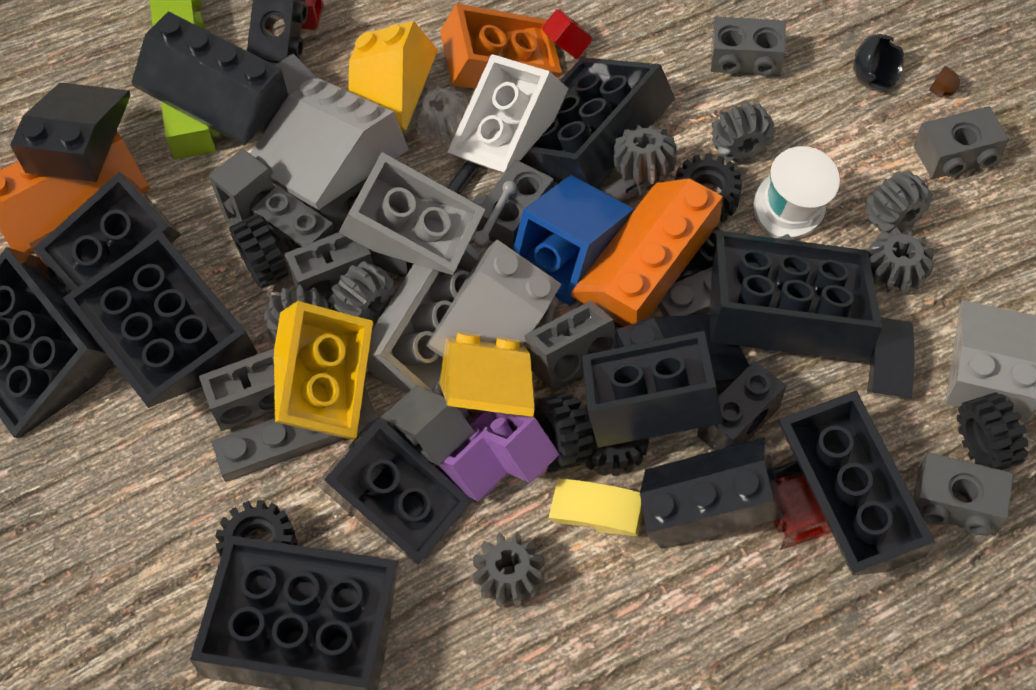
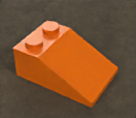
(477, 32)

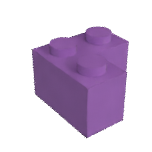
(498, 447)

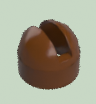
(946, 83)

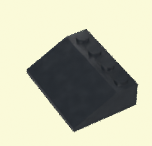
(598, 107)
(793, 297)
(159, 321)
(43, 345)
(296, 617)

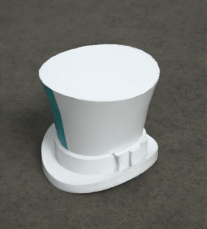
(796, 192)

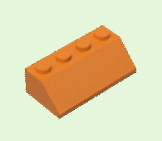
(40, 203)
(650, 250)

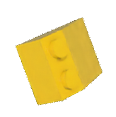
(392, 68)
(320, 369)
(487, 375)

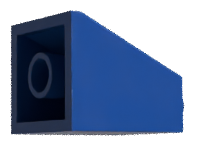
(569, 231)

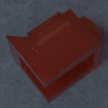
(801, 512)

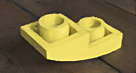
(597, 506)

